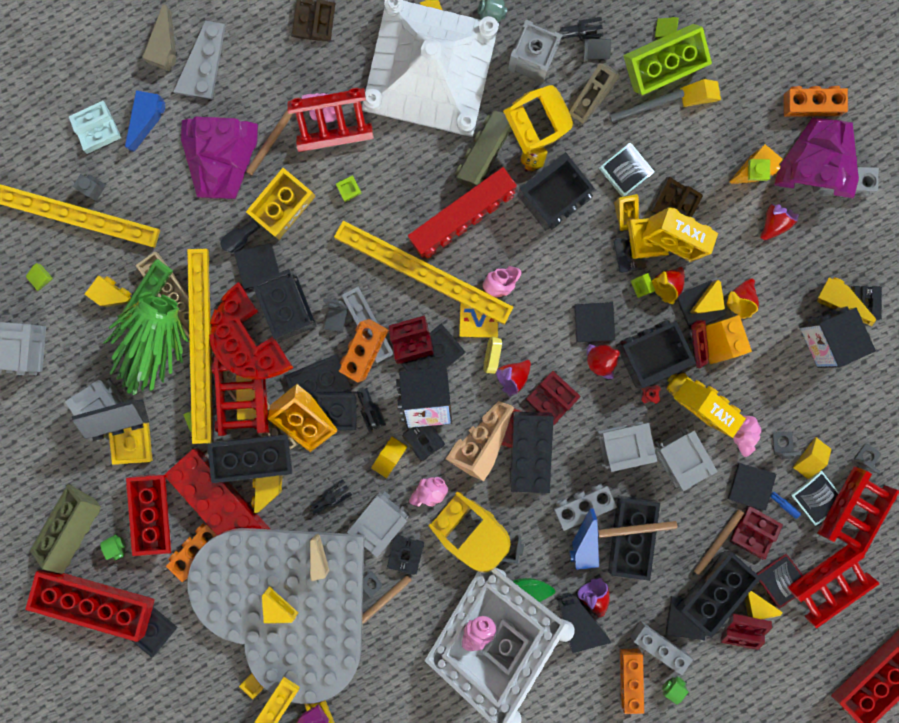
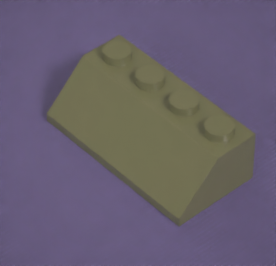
(485, 150)
(65, 530)

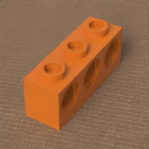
(808, 108)
(371, 347)
(186, 553)
(631, 681)

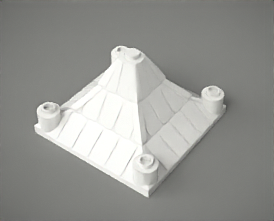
(430, 66)
(506, 668)

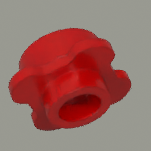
(654, 398)

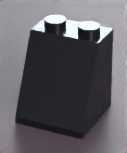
(587, 630)

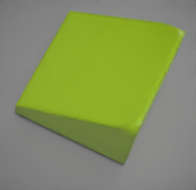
(666, 26)
(38, 276)

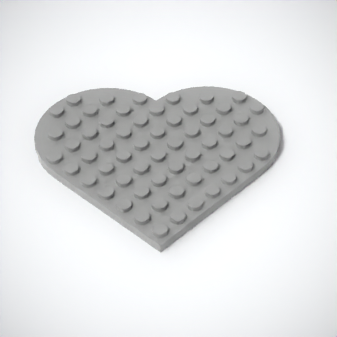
(325, 638)

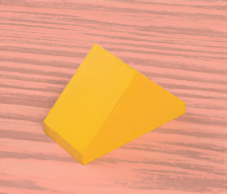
(701, 92)
(626, 209)
(711, 300)
(389, 457)
(813, 459)
(276, 608)
(759, 608)

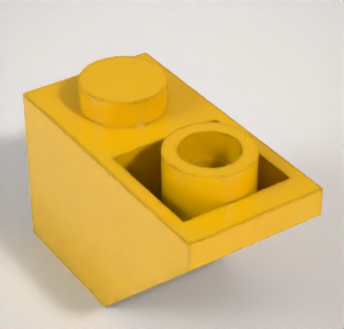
(106, 293)
(265, 491)

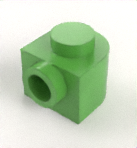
(113, 547)
(675, 690)

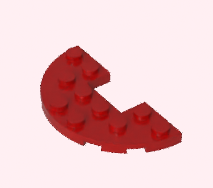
(234, 344)

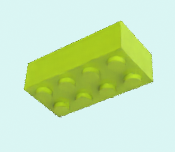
(667, 59)

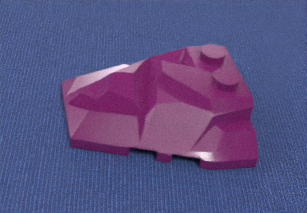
(218, 154)
(822, 158)

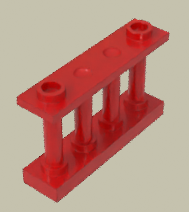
(334, 137)
(258, 403)
(845, 503)
(825, 573)

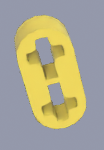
(492, 355)

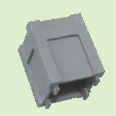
(530, 62)
(22, 348)
(94, 397)
(627, 446)
(684, 459)
(379, 523)

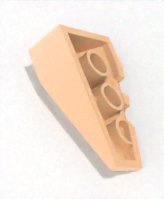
(480, 448)

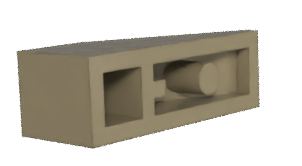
(161, 45)
(594, 92)

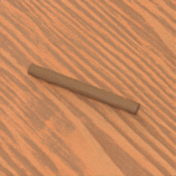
(269, 142)
(637, 529)
(718, 542)
(386, 598)

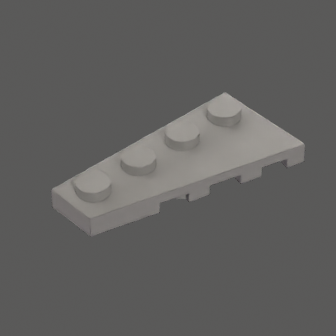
(201, 68)

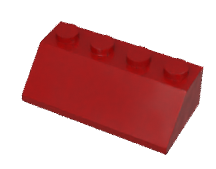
(148, 514)

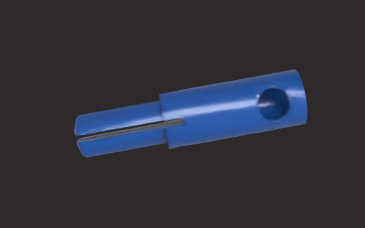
(786, 505)

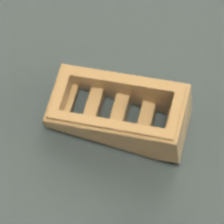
(318, 562)

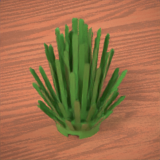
(154, 321)

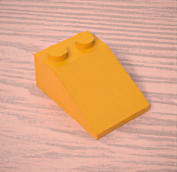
(301, 418)

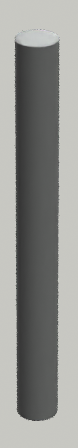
(646, 106)

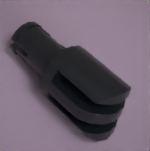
(580, 30)
(238, 237)
(370, 412)
(329, 498)

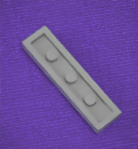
(361, 311)

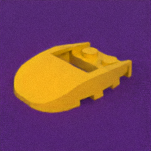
(555, 110)
(484, 546)

